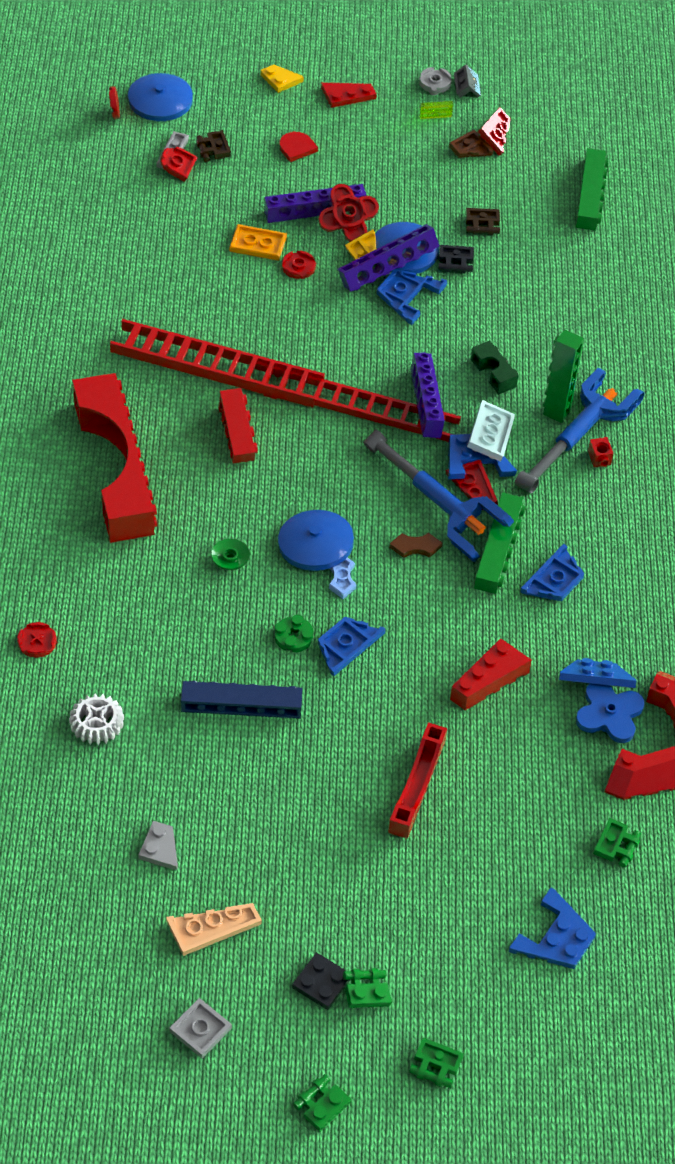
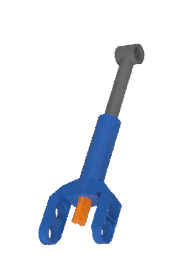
(596, 408)
(460, 513)

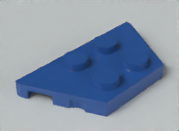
(555, 577)
(346, 642)
(597, 673)

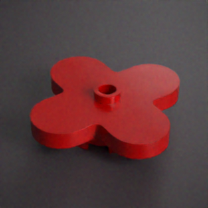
(345, 202)

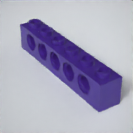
(302, 204)
(380, 256)
(427, 395)

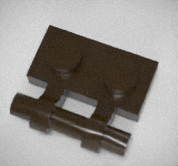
(218, 145)
(482, 216)

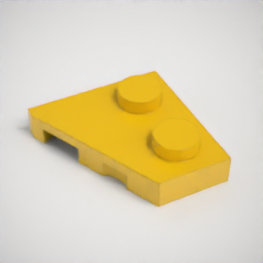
(280, 78)
(362, 245)

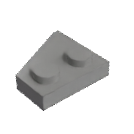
(160, 846)

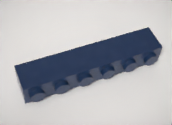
(241, 699)

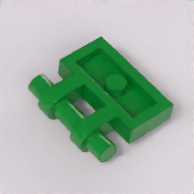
(611, 839)
(367, 995)
(439, 1057)
(327, 1107)

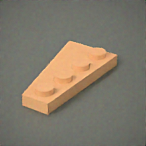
(207, 928)

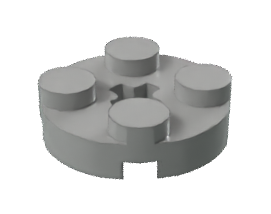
(435, 80)

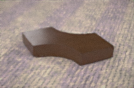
(408, 545)

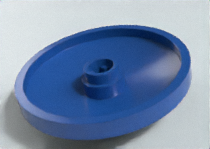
(160, 97)
(396, 230)
(315, 540)

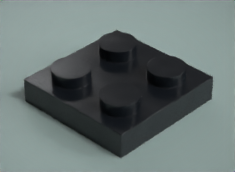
(321, 981)

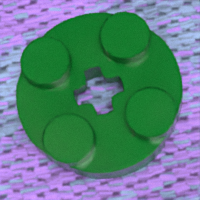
(293, 624)

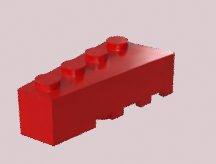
(237, 426)
(492, 671)

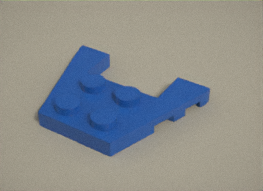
(402, 287)
(461, 454)
(564, 941)

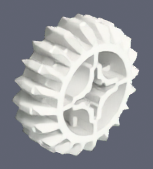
(95, 725)

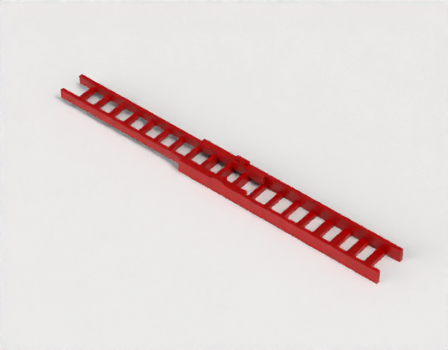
(266, 365)

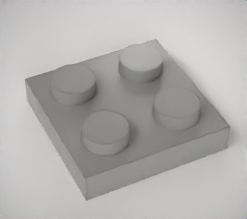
(200, 1028)

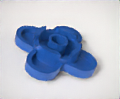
(610, 712)

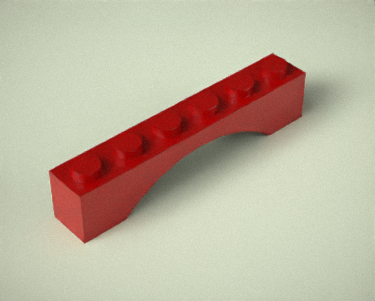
(418, 781)

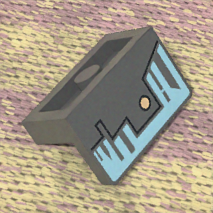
(466, 81)

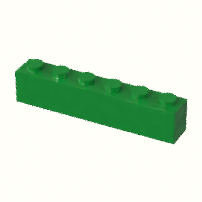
(591, 189)
(563, 375)
(499, 546)

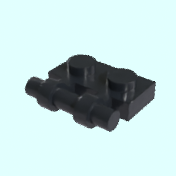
(456, 254)

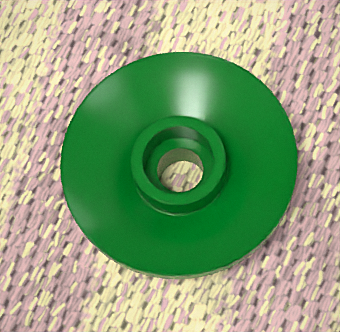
(230, 548)

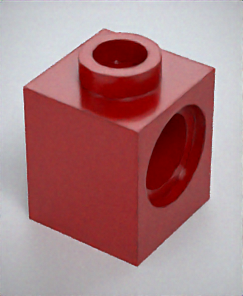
(600, 452)

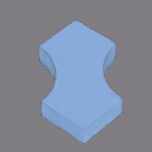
(342, 582)

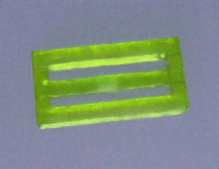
(439, 109)

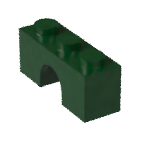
(502, 376)

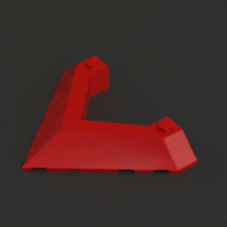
(654, 771)

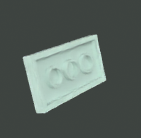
(491, 431)

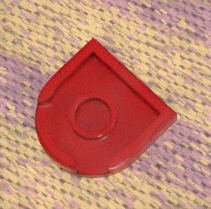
(297, 145)
(177, 162)

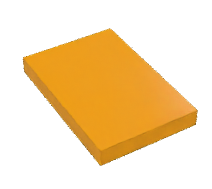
(258, 242)

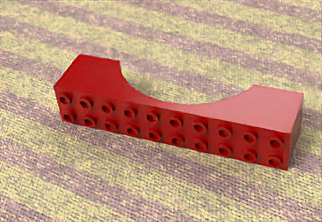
(127, 500)

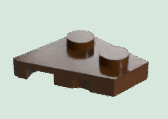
(470, 146)

